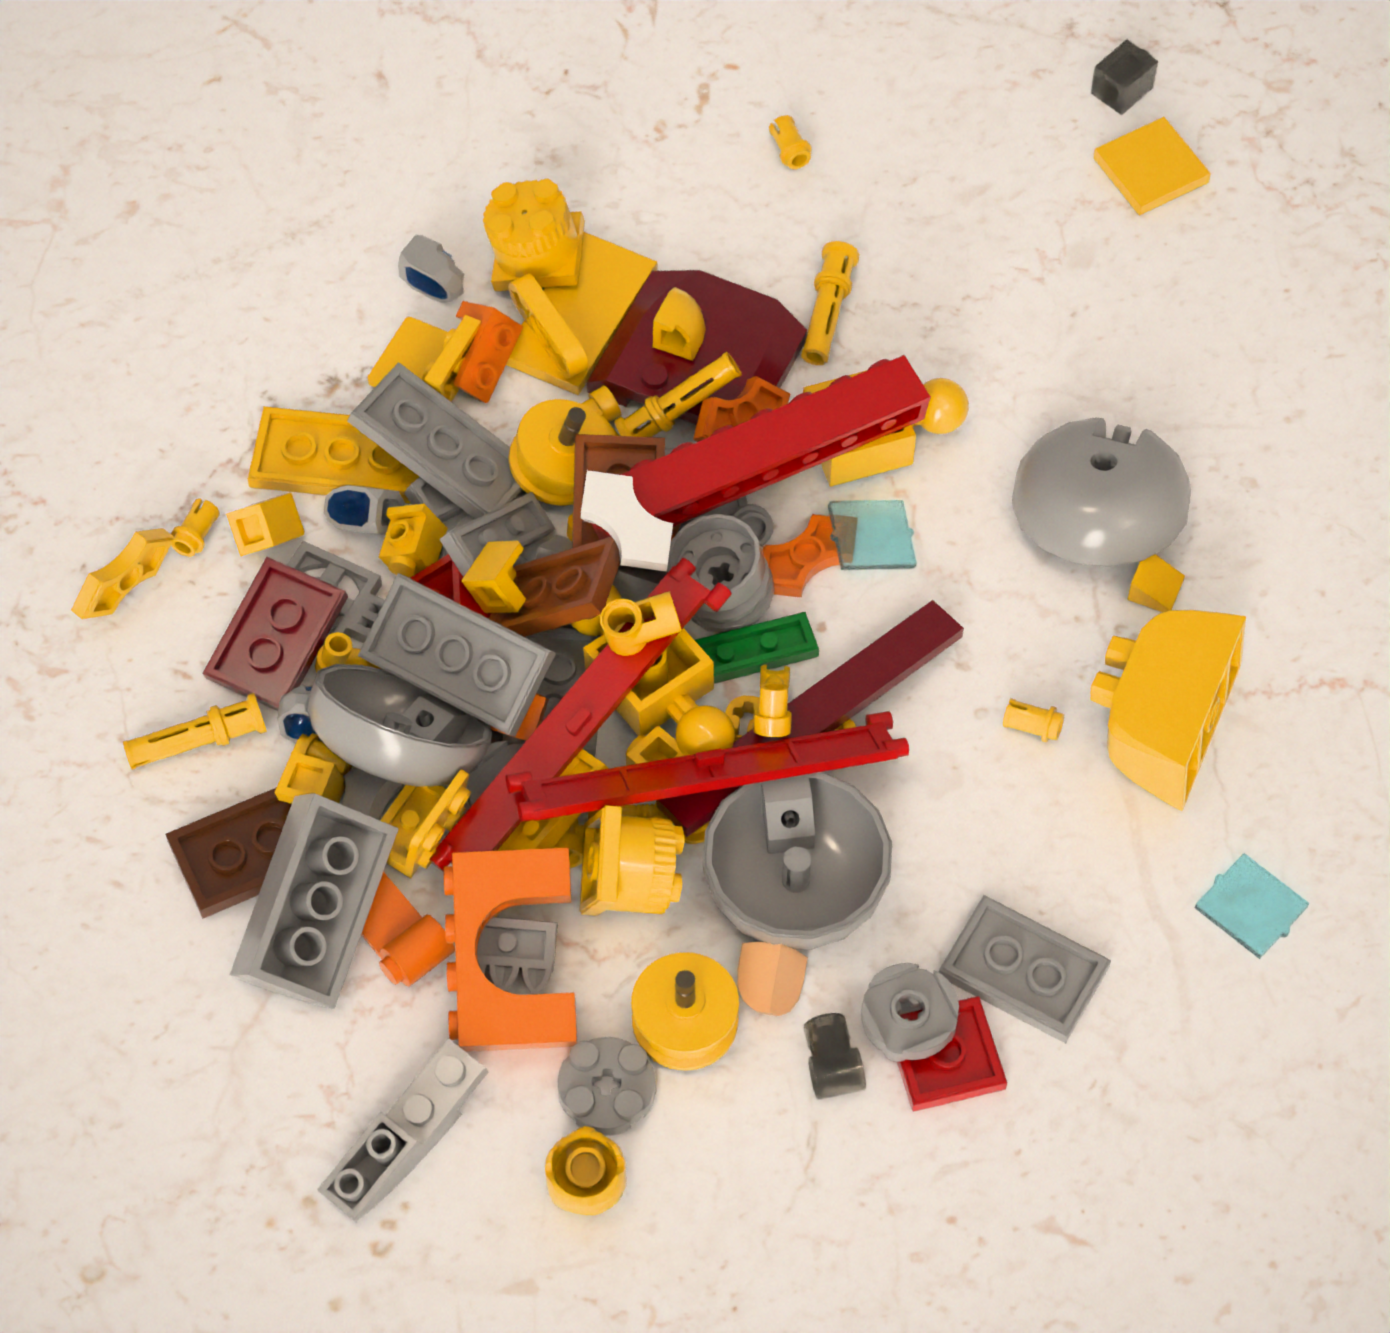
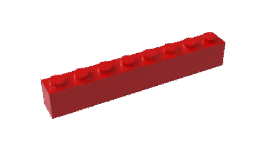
(779, 442)

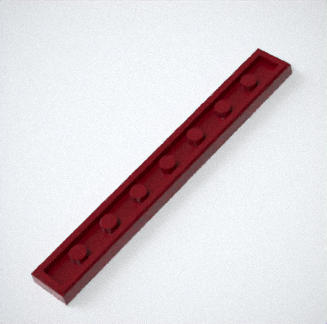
(839, 696)

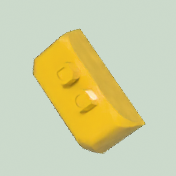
(1169, 696)

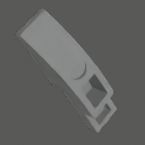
(405, 1134)

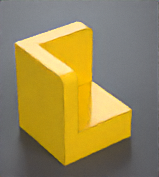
(265, 524)
(492, 578)
(308, 776)

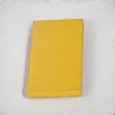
(592, 310)
(320, 453)

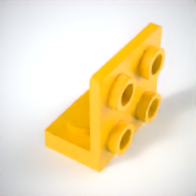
(428, 353)

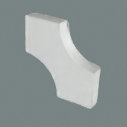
(613, 506)

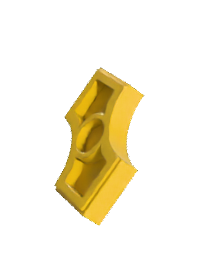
(109, 585)

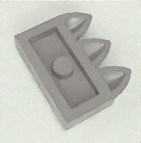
(515, 946)

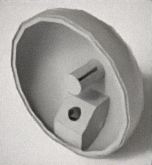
(1101, 495)
(394, 727)
(797, 860)

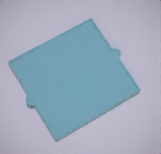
(872, 534)
(1251, 905)

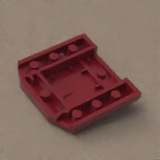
(737, 320)

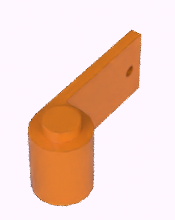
(402, 937)

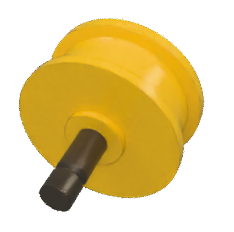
(545, 448)
(685, 1011)

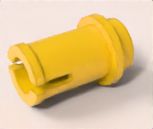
(794, 150)
(190, 535)
(1034, 719)
(312, 747)

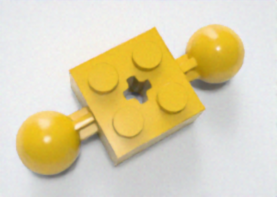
(944, 414)
(669, 691)

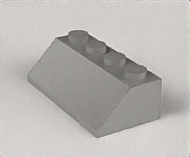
(314, 901)

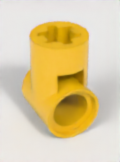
(635, 639)

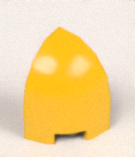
(679, 325)

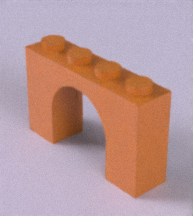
(482, 888)

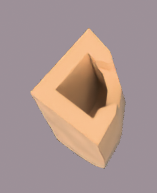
(770, 977)

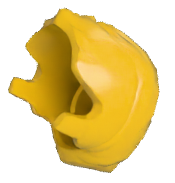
(585, 1172)

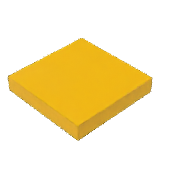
(1151, 165)

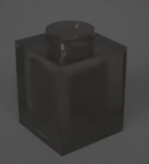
(1124, 77)

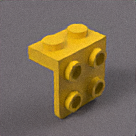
(422, 820)

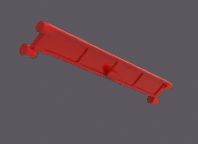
(573, 721)
(707, 770)

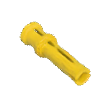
(832, 287)
(655, 408)
(216, 726)

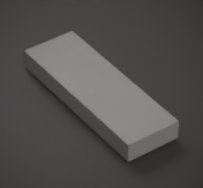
(516, 521)

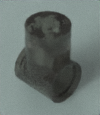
(833, 1065)

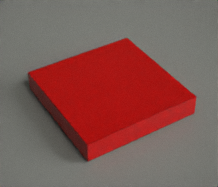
(962, 1069)

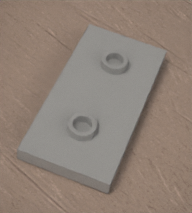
(437, 442)
(456, 654)

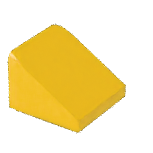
(1155, 584)

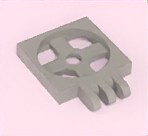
(356, 613)

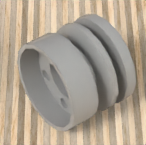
(729, 554)

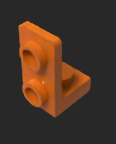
(488, 350)

